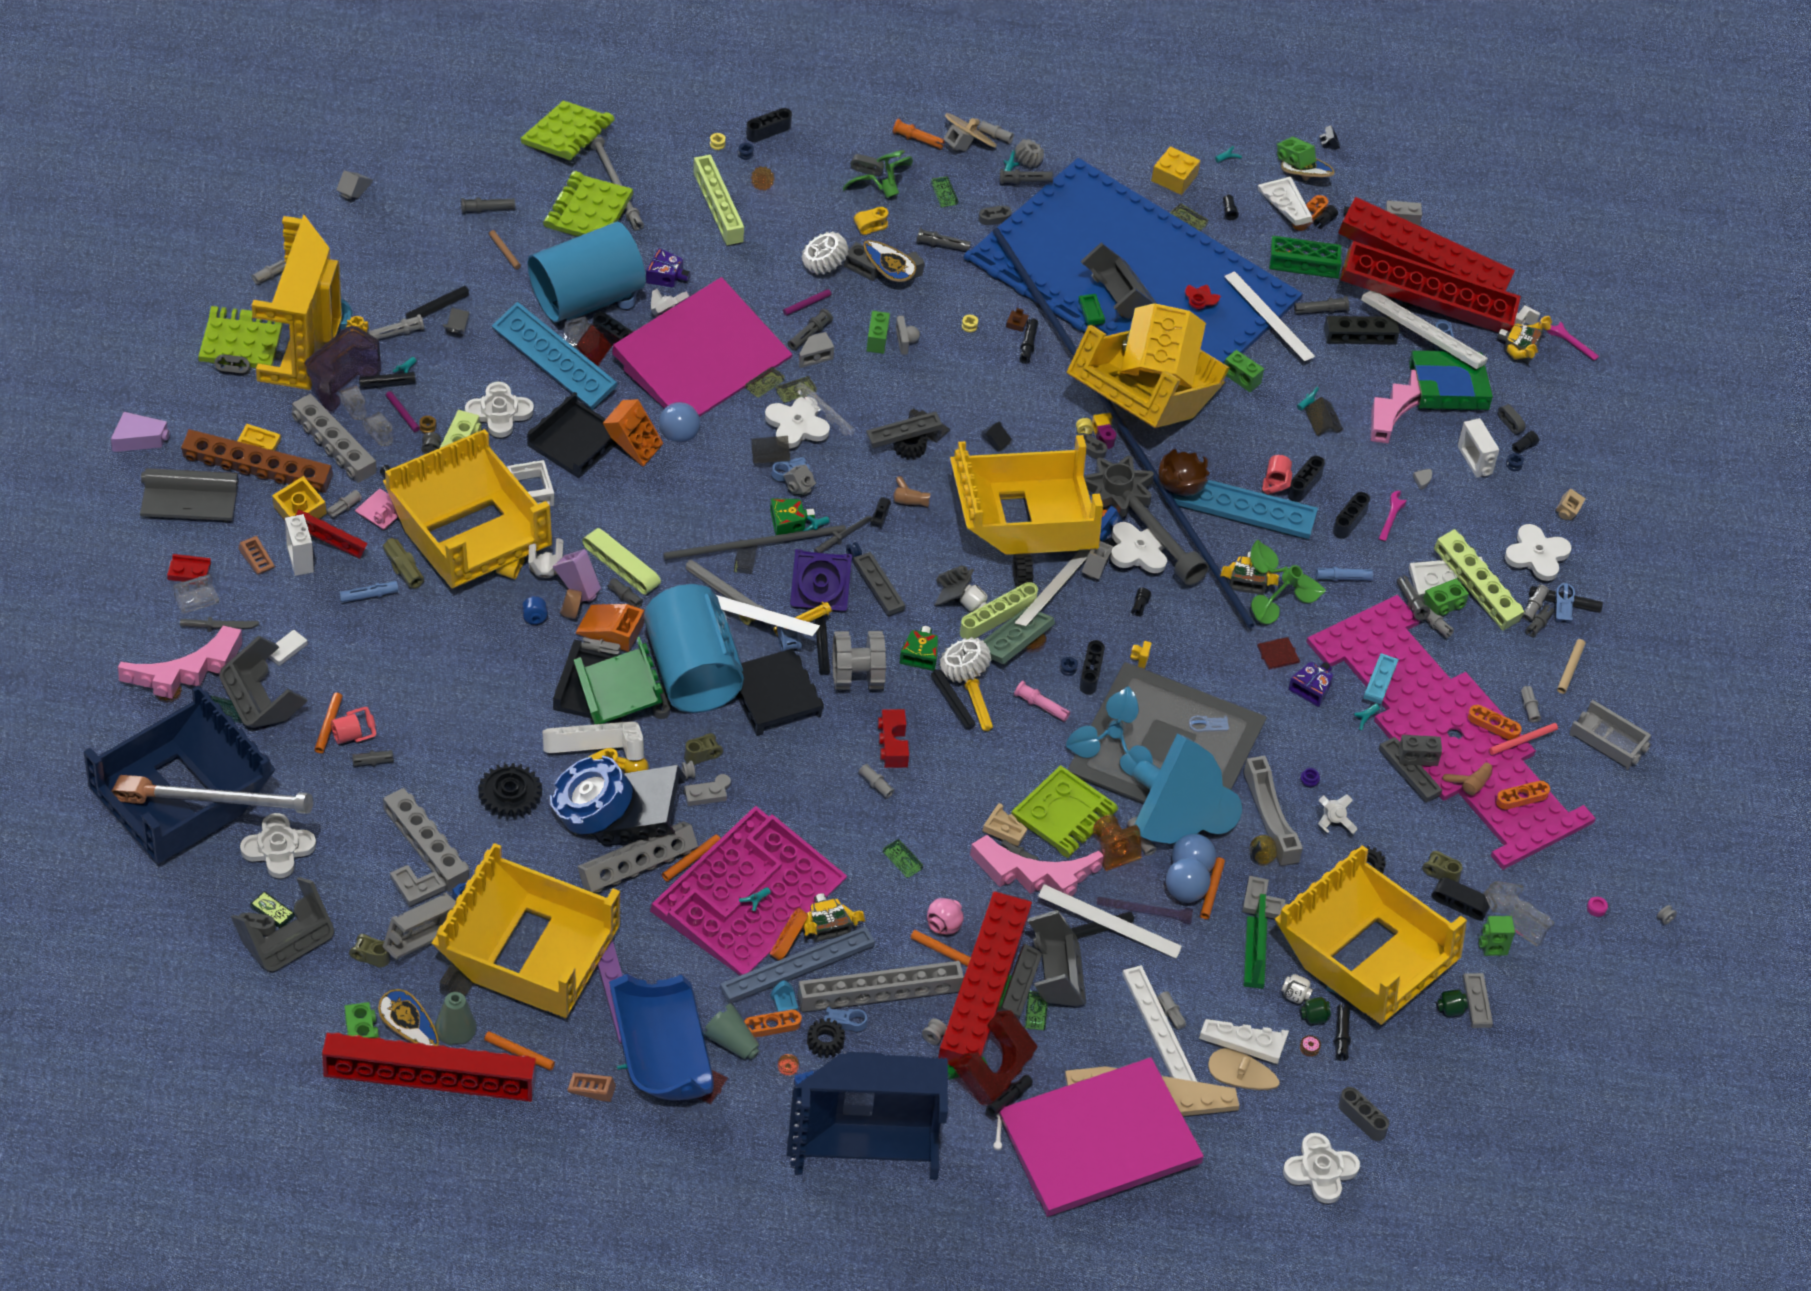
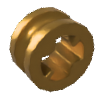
(427, 420)

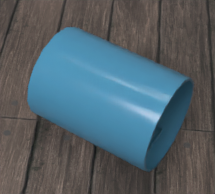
(586, 272)
(693, 648)

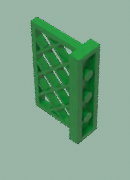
(1303, 263)
(1256, 947)

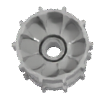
(859, 660)

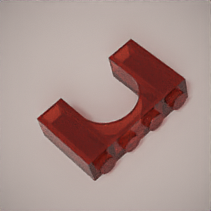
(1016, 1049)

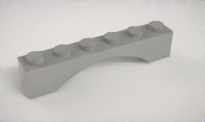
(1262, 788)

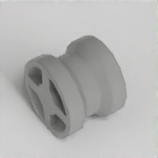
(934, 1031)

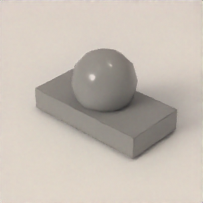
(905, 334)

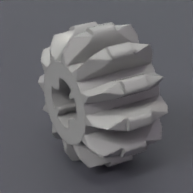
(1029, 153)

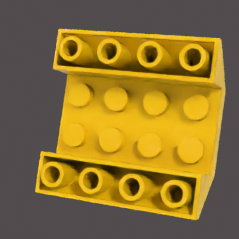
(1164, 341)

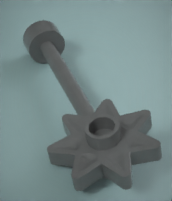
(1126, 488)

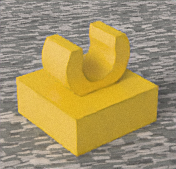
(1141, 653)

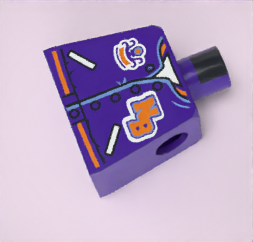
(666, 269)
(1312, 682)

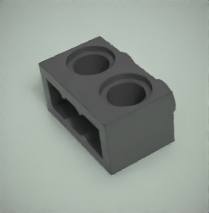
(860, 263)
(1420, 750)

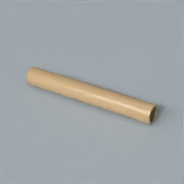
(1571, 666)

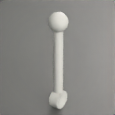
(998, 1145)

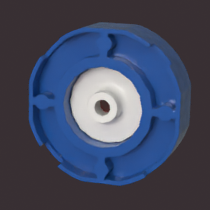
(591, 795)

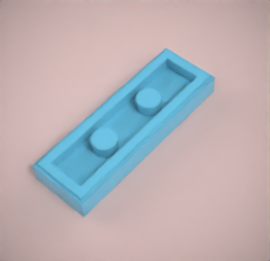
(1381, 678)

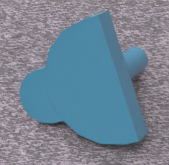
(1185, 795)

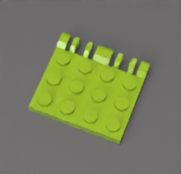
(567, 130)
(589, 206)
(239, 338)
(1063, 808)

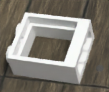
(1478, 447)
(533, 470)
(299, 545)

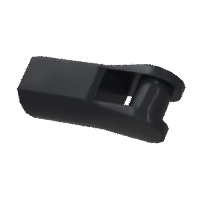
(880, 512)

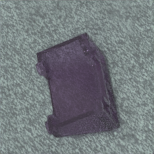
(339, 361)

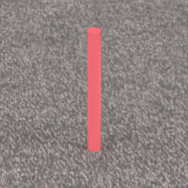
(1524, 738)

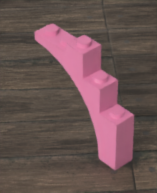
(1387, 411)
(189, 670)
(1032, 874)

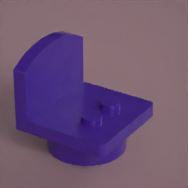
(820, 579)

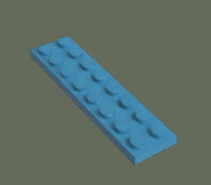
(554, 355)
(1252, 508)

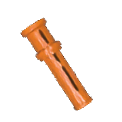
(911, 132)

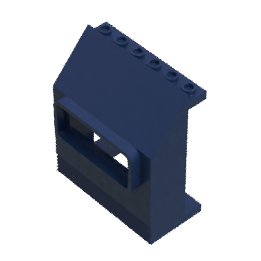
(208, 746)
(900, 1124)

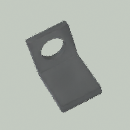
(457, 321)

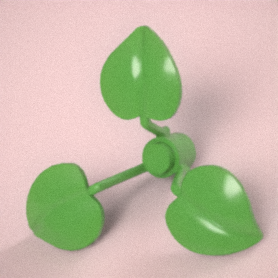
(889, 185)
(1306, 588)

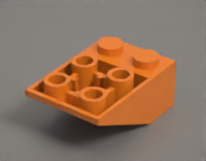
(633, 430)
(612, 623)

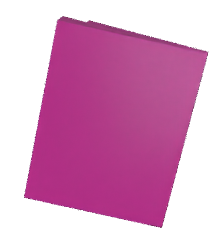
(701, 349)
(743, 862)
(1100, 1136)

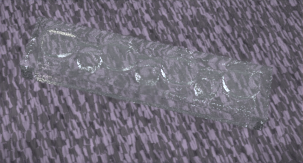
(831, 414)

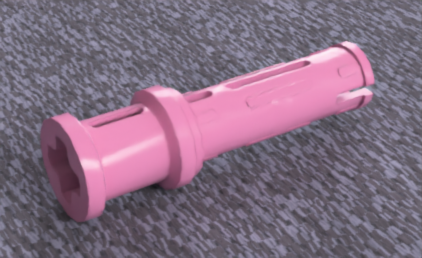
(1034, 697)

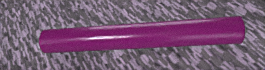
(802, 304)
(403, 412)

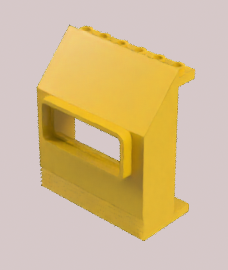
(304, 299)
(1149, 396)
(454, 485)
(1053, 492)
(1345, 906)
(563, 956)

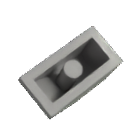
(353, 184)
(816, 350)
(1097, 560)

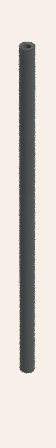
(752, 542)

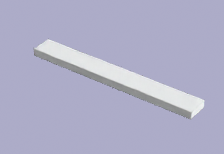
(1424, 329)
(1158, 1024)

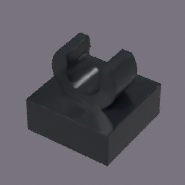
(1330, 138)

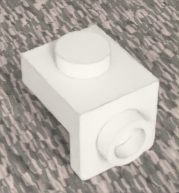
(1527, 315)

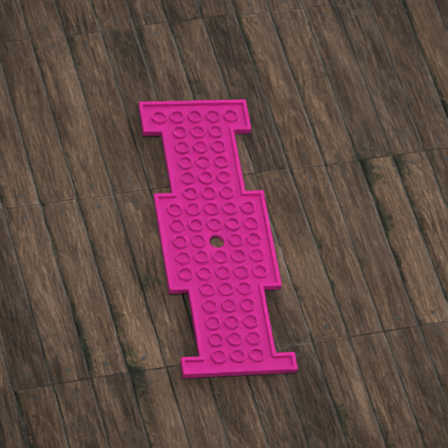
(1429, 703)

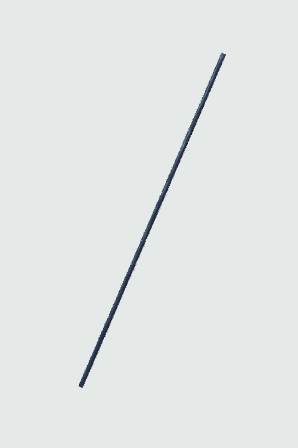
(1128, 435)

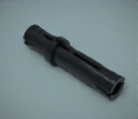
(1027, 345)
(388, 379)
(1342, 1039)
(1014, 1091)

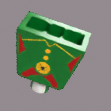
(789, 515)
(920, 649)

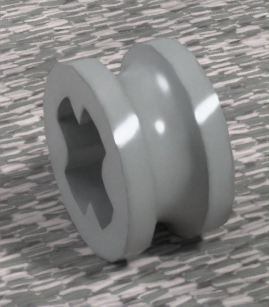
(688, 769)
(1667, 914)

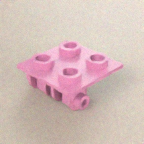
(378, 509)

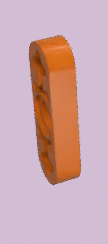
(1312, 206)
(1491, 715)
(1517, 801)
(789, 934)
(777, 1016)

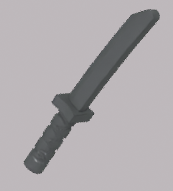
(837, 537)
(218, 624)

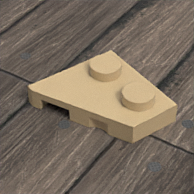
(1005, 826)

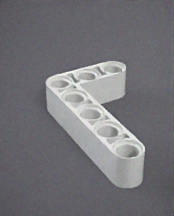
(596, 737)

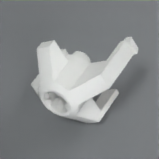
(662, 304)
(543, 563)
(1336, 812)

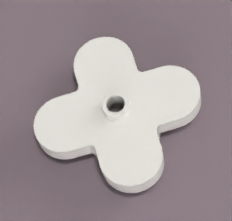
(500, 409)
(797, 421)
(1137, 548)
(1537, 552)
(278, 845)
(1321, 1168)

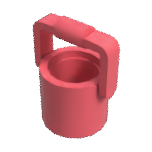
(1278, 474)
(348, 727)

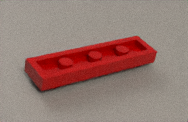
(333, 535)

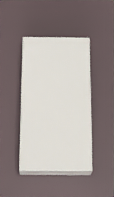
(288, 647)

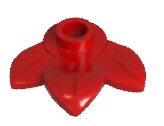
(1201, 296)

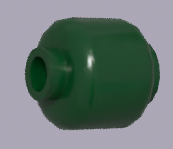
(1453, 1003)
(1316, 1010)

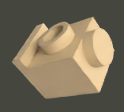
(1570, 504)

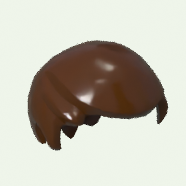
(1183, 473)

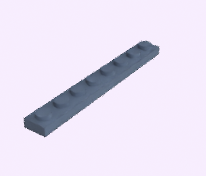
(797, 964)

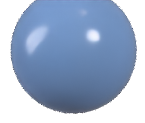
(679, 422)
(1195, 847)
(1188, 880)

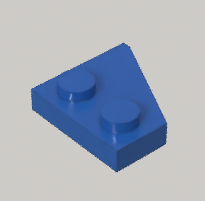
(1108, 521)

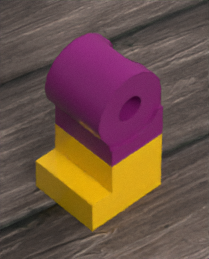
(1102, 429)

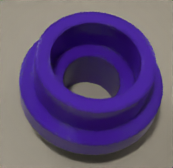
(1310, 773)

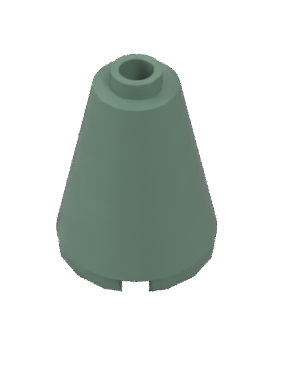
(455, 1020)
(732, 1033)

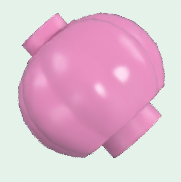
(945, 916)

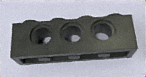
(1361, 330)

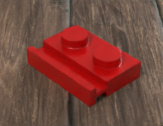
(187, 567)

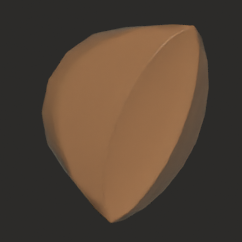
(571, 604)

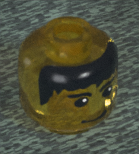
(1263, 849)

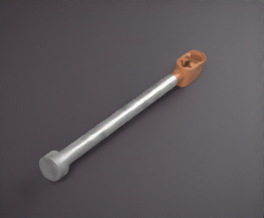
(137, 789)

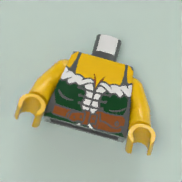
(1524, 339)
(1246, 577)
(830, 919)

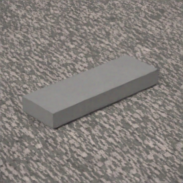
(1477, 1000)

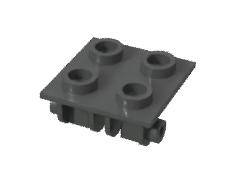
(953, 583)

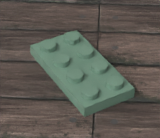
(1013, 637)

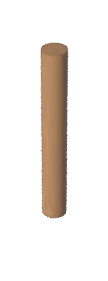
(504, 249)

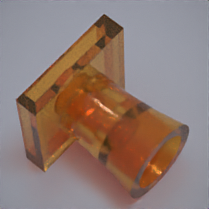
(1117, 844)

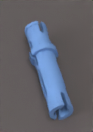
(1343, 574)
(370, 591)

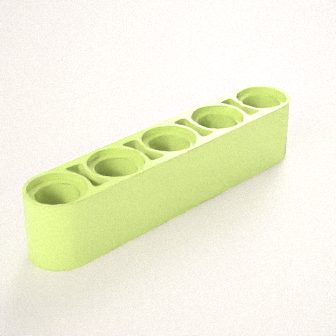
(621, 561)
(998, 611)

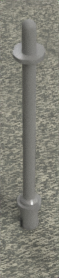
(632, 213)

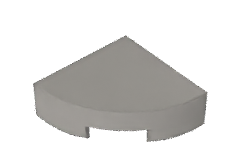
(1423, 478)

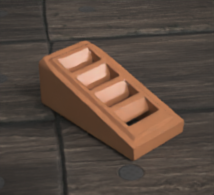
(254, 542)
(605, 1088)

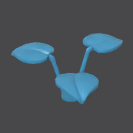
(1119, 706)

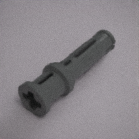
(1017, 176)
(478, 205)
(934, 239)
(1319, 306)
(815, 325)
(1415, 601)

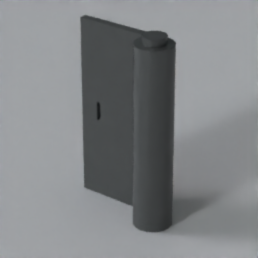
(189, 494)

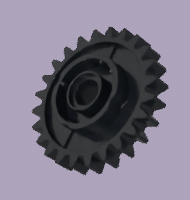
(510, 790)

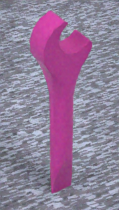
(1561, 332)
(1396, 505)

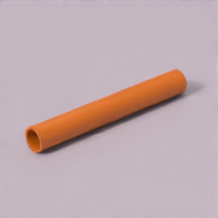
(326, 727)
(690, 858)
(1210, 895)
(940, 947)
(518, 1050)

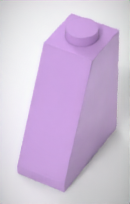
(138, 433)
(578, 574)

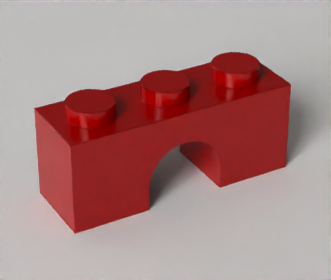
(894, 751)

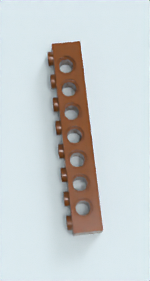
(267, 458)

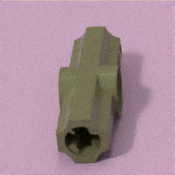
(403, 563)

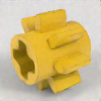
(358, 322)

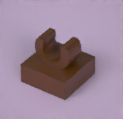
(1017, 320)

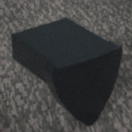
(997, 435)

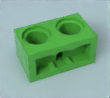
(1296, 152)
(878, 332)
(1244, 371)
(1446, 597)
(1497, 935)
(358, 1025)

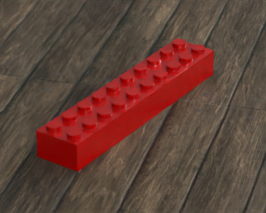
(1398, 236)
(1430, 287)
(985, 977)
(429, 1067)

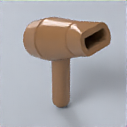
(908, 496)
(1474, 782)

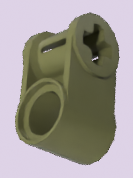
(702, 749)
(1443, 866)
(370, 951)

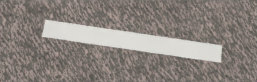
(1269, 316)
(1053, 587)
(767, 616)
(1110, 921)

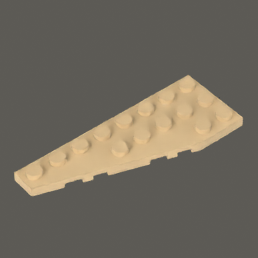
(1189, 1096)

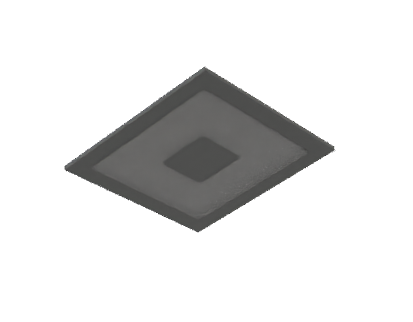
(1163, 712)

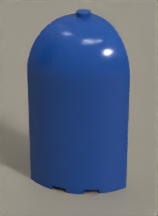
(662, 1037)

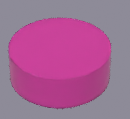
(1597, 906)

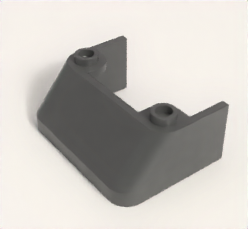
(1118, 279)
(242, 682)
(293, 939)
(1061, 960)

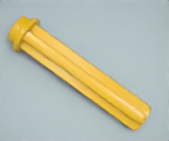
(812, 614)
(979, 704)

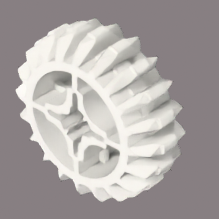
(825, 253)
(965, 659)

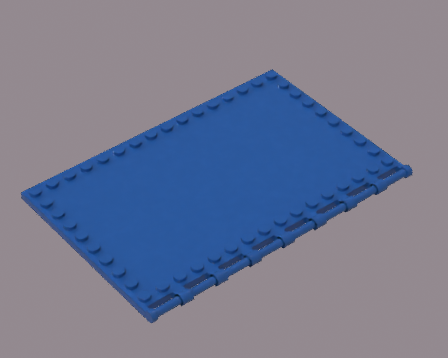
(1165, 253)

